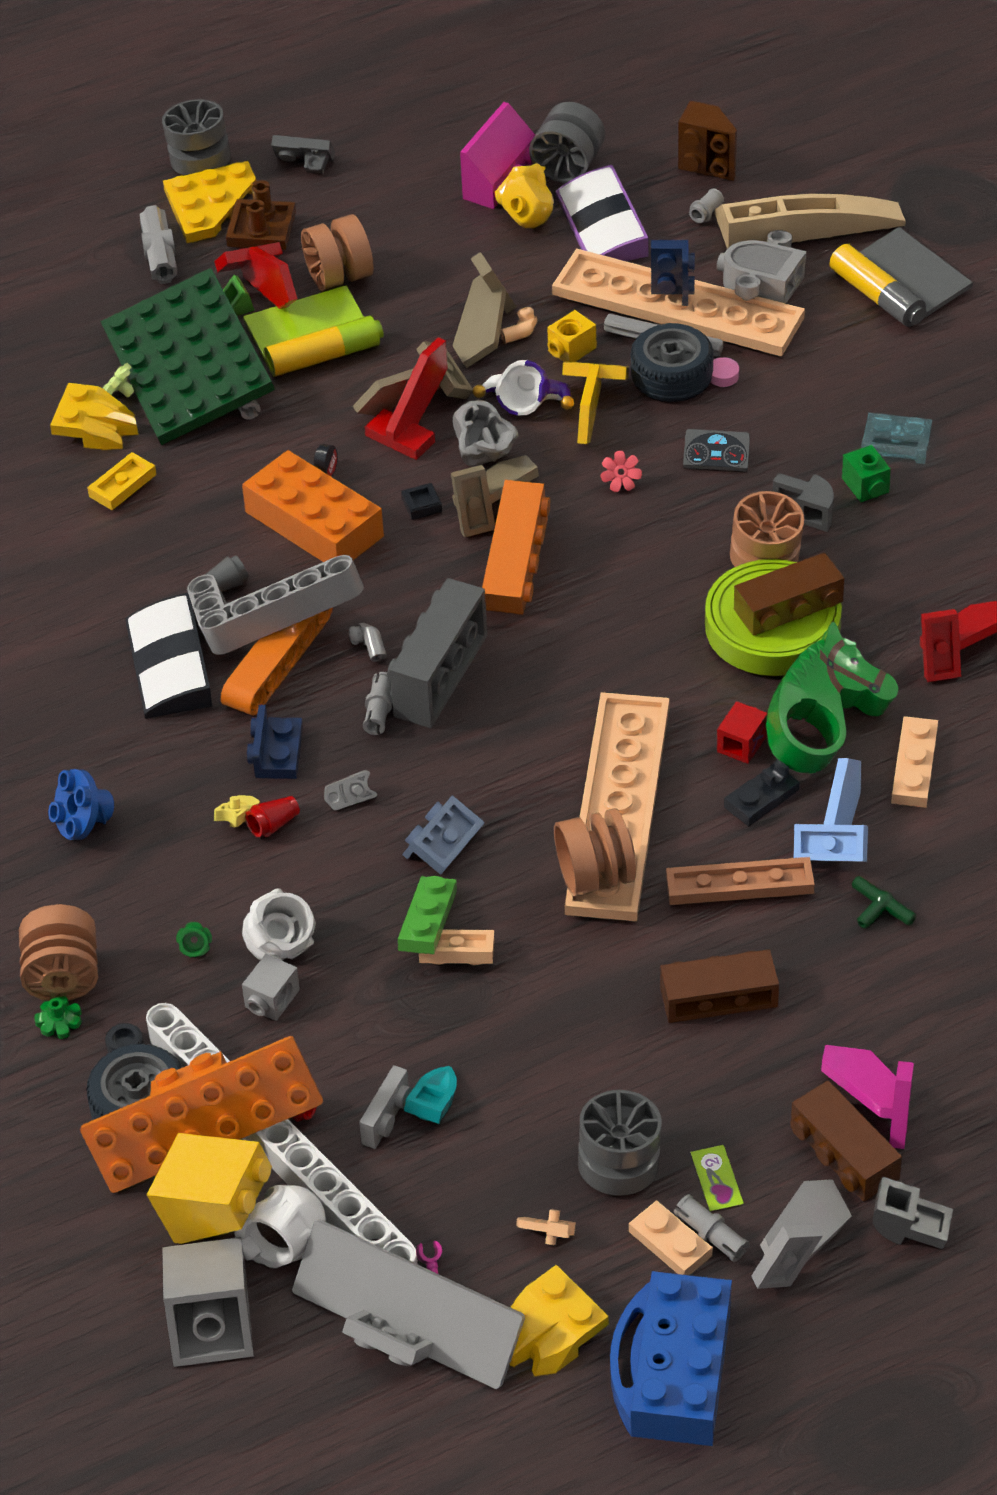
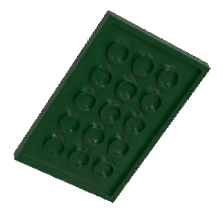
(187, 356)

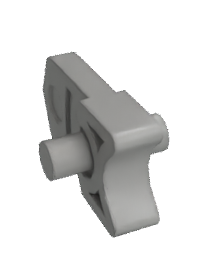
(348, 791)

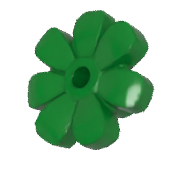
(58, 1016)

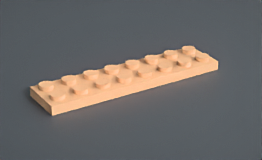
(711, 310)
(625, 777)

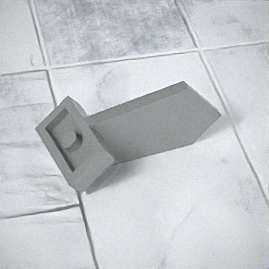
(800, 1232)

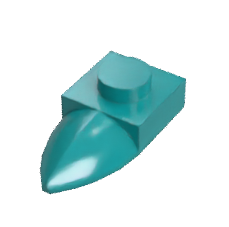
(432, 1095)

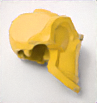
(526, 196)

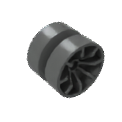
(196, 136)
(567, 141)
(619, 1142)

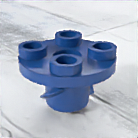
(79, 804)

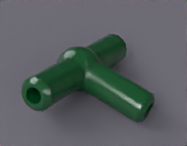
(881, 902)

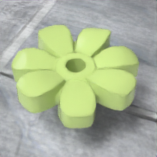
(120, 382)

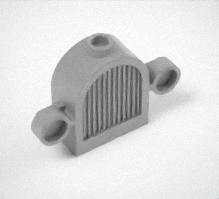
(763, 268)

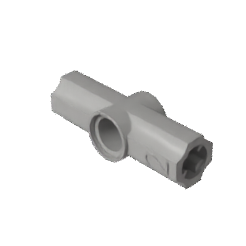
(158, 244)

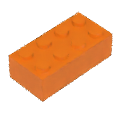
(312, 509)

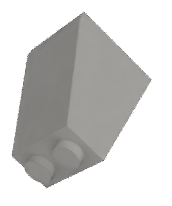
(207, 1302)

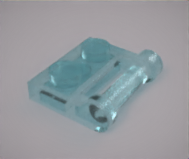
(898, 436)

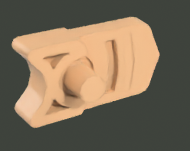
(553, 1226)

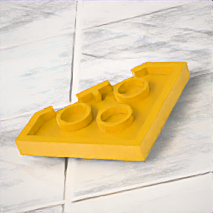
(208, 198)

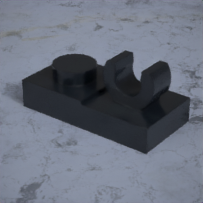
(762, 793)

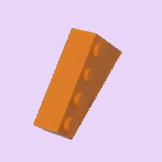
(516, 546)

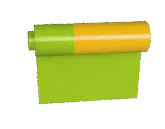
(312, 331)

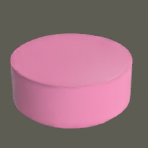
(725, 372)

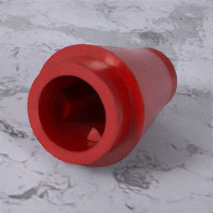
(270, 816)

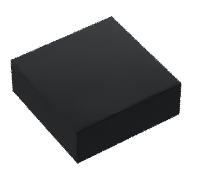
(421, 501)

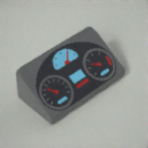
(716, 450)

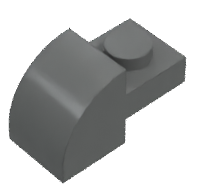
(813, 497)
(903, 1214)

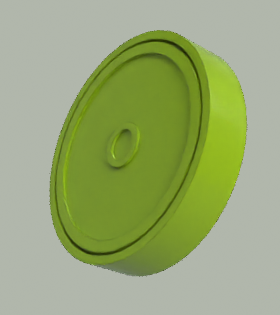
(768, 651)

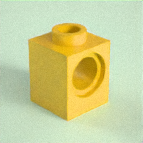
(571, 337)

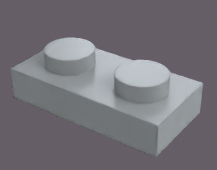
(381, 1113)

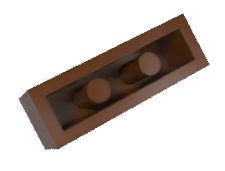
(788, 593)
(719, 986)
(844, 1140)

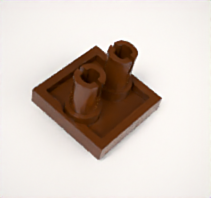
(260, 220)

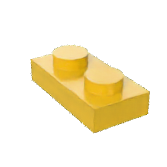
(122, 481)

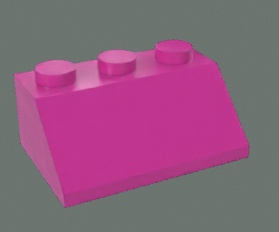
(493, 153)

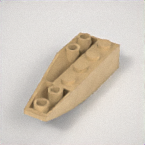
(806, 217)

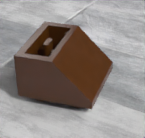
(707, 141)

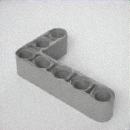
(272, 607)

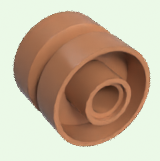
(337, 252)
(766, 528)

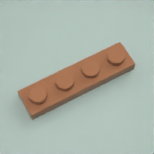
(739, 880)

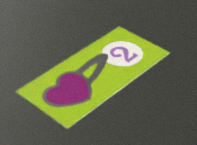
(716, 1178)

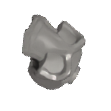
(482, 433)

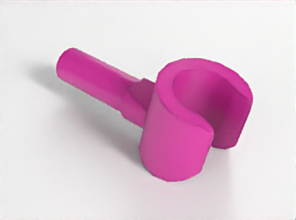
(431, 1263)

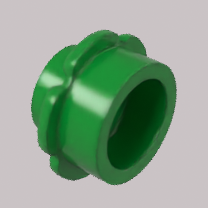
(190, 948)

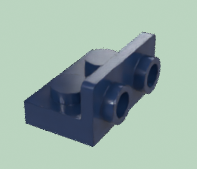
(670, 268)
(275, 745)

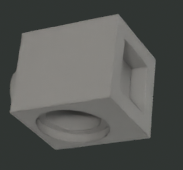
(270, 987)

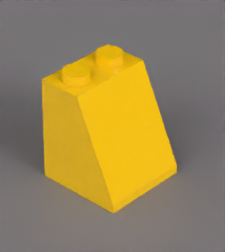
(208, 1185)

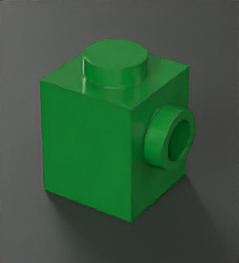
(866, 473)

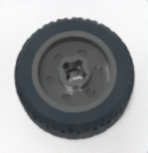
(672, 362)
(125, 1077)

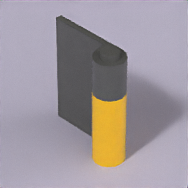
(900, 276)

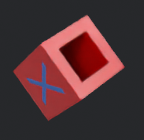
(742, 732)

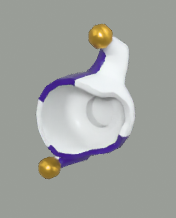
(524, 388)

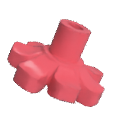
(621, 478)

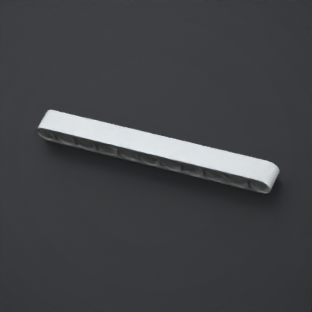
(177, 1035)

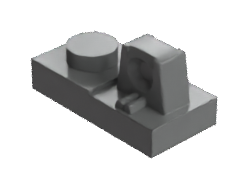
(313, 151)

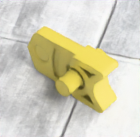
(235, 809)

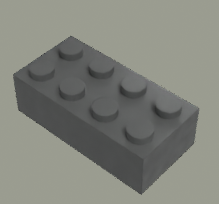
(438, 652)

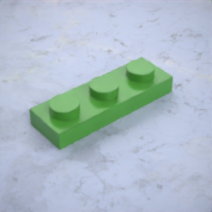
(427, 915)

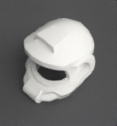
(279, 926)
(291, 1213)

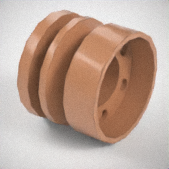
(601, 850)
(58, 952)

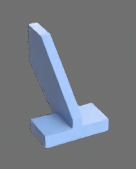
(837, 837)

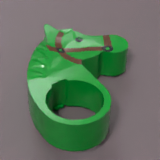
(817, 688)

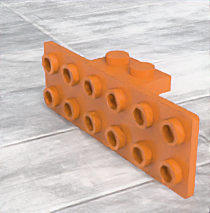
(205, 1101)

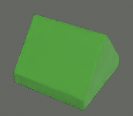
(238, 296)

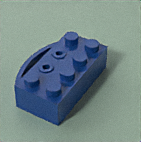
(682, 1394)

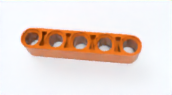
(269, 664)

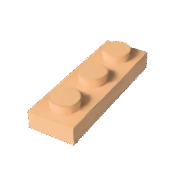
(914, 762)

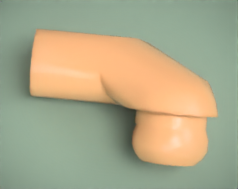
(523, 327)

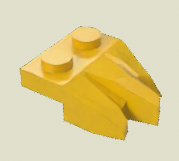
(93, 416)
(555, 1322)

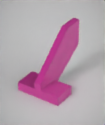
(873, 1085)

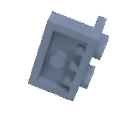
(445, 835)

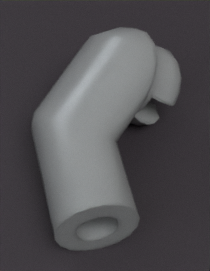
(371, 638)

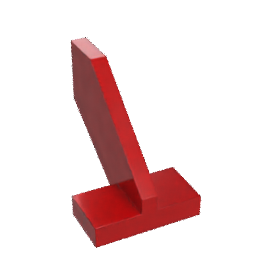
(262, 270)
(401, 428)
(949, 632)

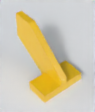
(591, 391)

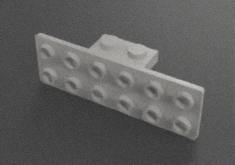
(406, 1307)

